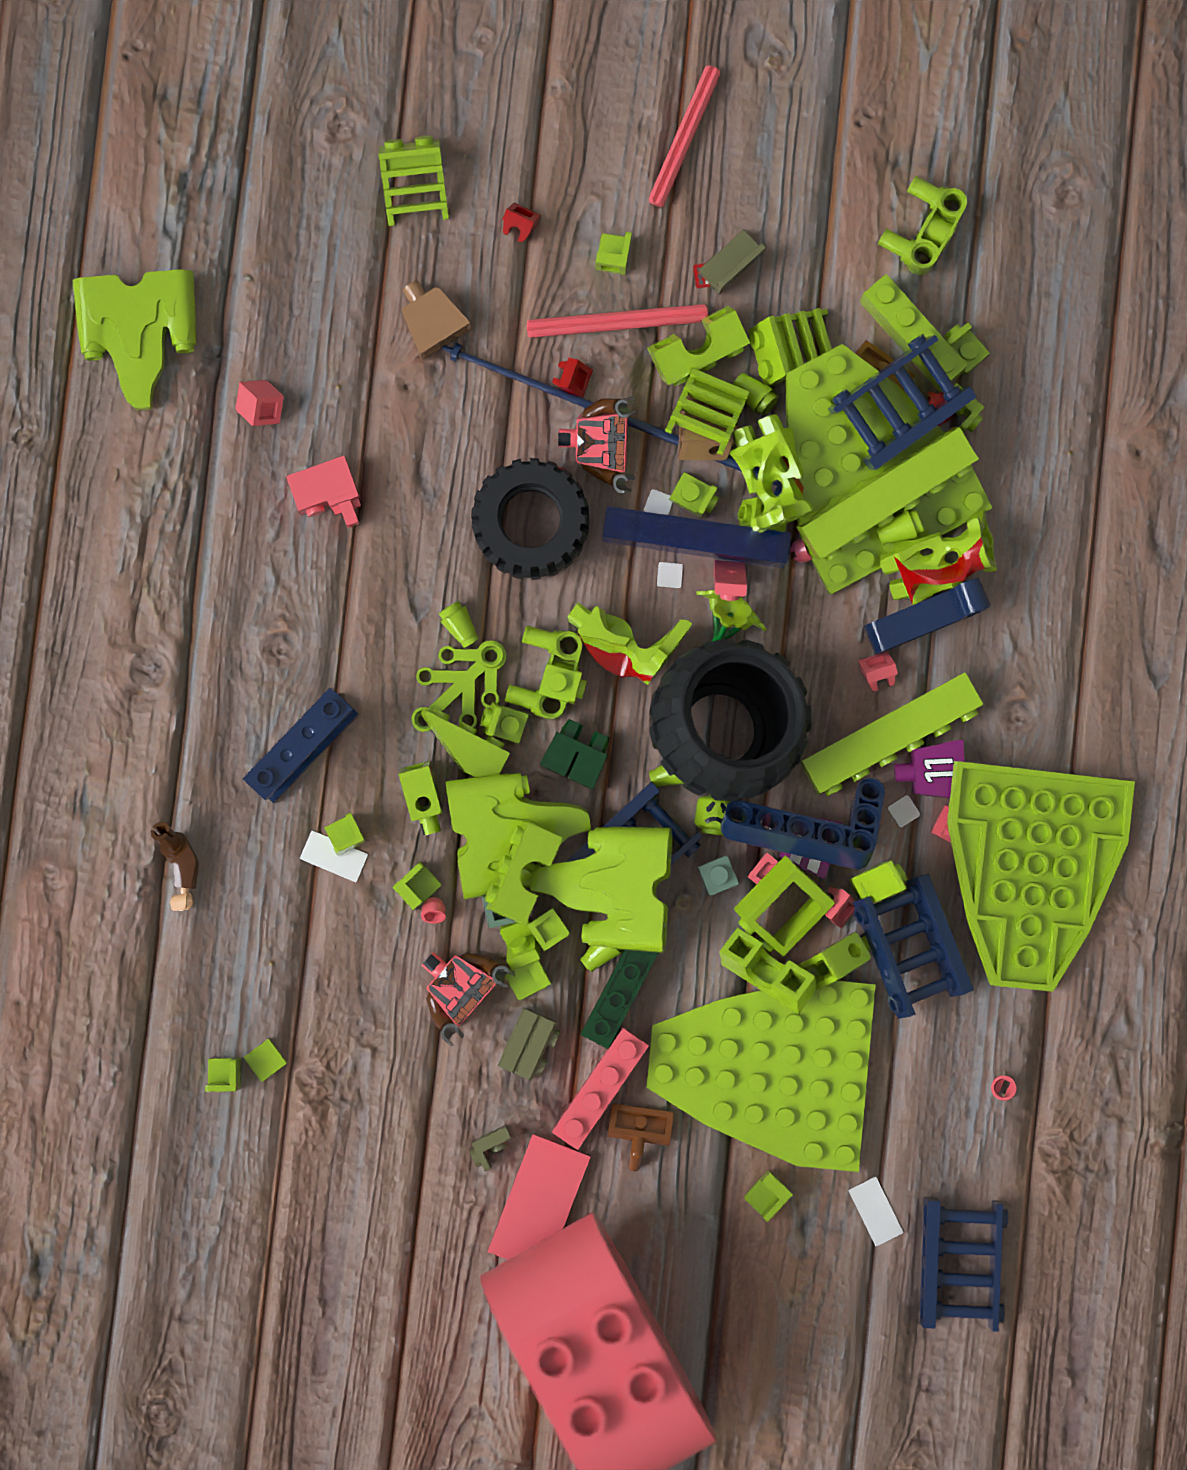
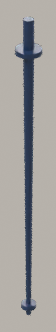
(632, 422)

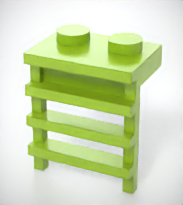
(412, 159)
(778, 347)
(714, 393)

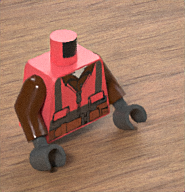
(602, 441)
(460, 988)

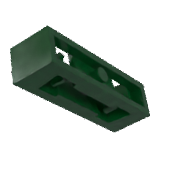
(618, 996)

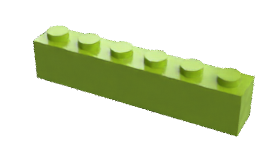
(887, 493)
(892, 733)

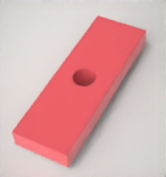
(729, 579)

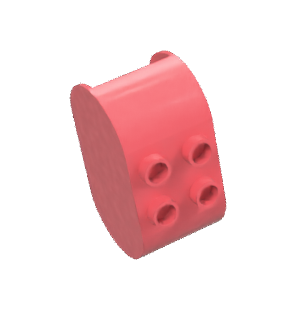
(596, 1353)

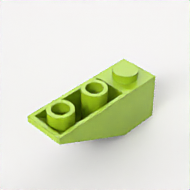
(469, 752)
(879, 881)

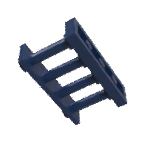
(928, 414)
(301, 746)
(648, 802)
(942, 945)
(934, 1278)

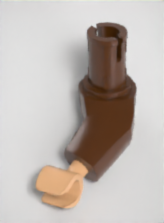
(181, 855)

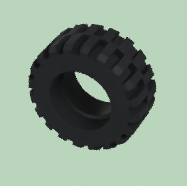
(521, 478)

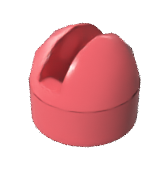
(801, 551)
(433, 910)
(997, 1085)

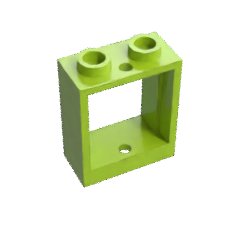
(767, 891)

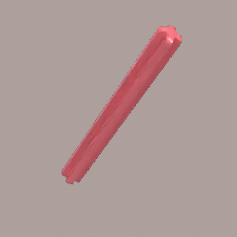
(616, 320)

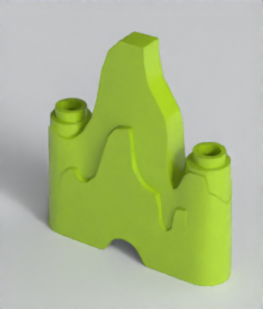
(134, 325)
(487, 814)
(618, 883)

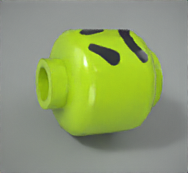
(710, 815)

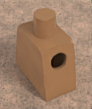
(432, 319)
(697, 447)

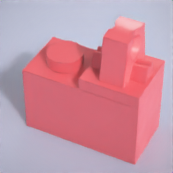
(325, 486)

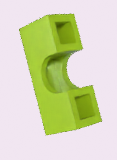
(723, 338)
(508, 895)
(750, 961)

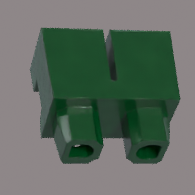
(564, 748)

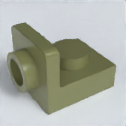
(494, 1141)

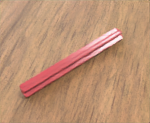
(684, 136)

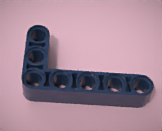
(813, 830)

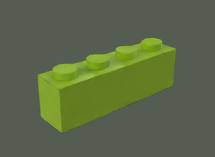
(905, 323)

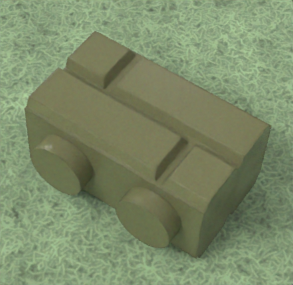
(528, 1043)

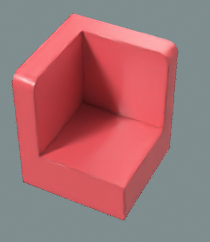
(259, 402)

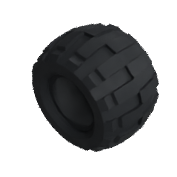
(767, 692)

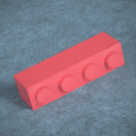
(600, 1088)

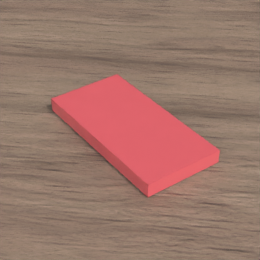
(539, 1196)

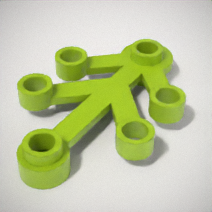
(463, 681)

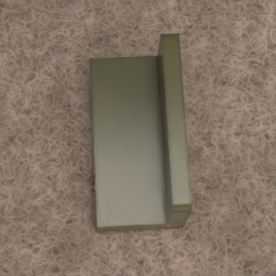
(731, 261)

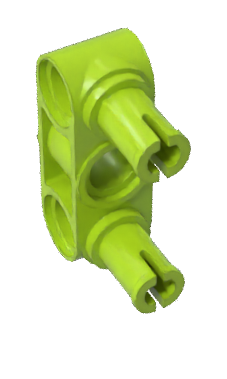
(935, 231)
(550, 641)

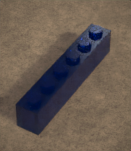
(695, 537)

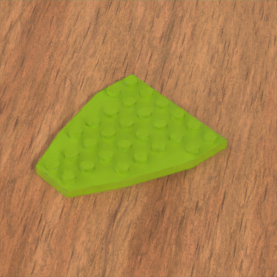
(834, 452)
(1034, 864)
(773, 1073)

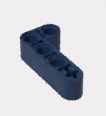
(927, 616)

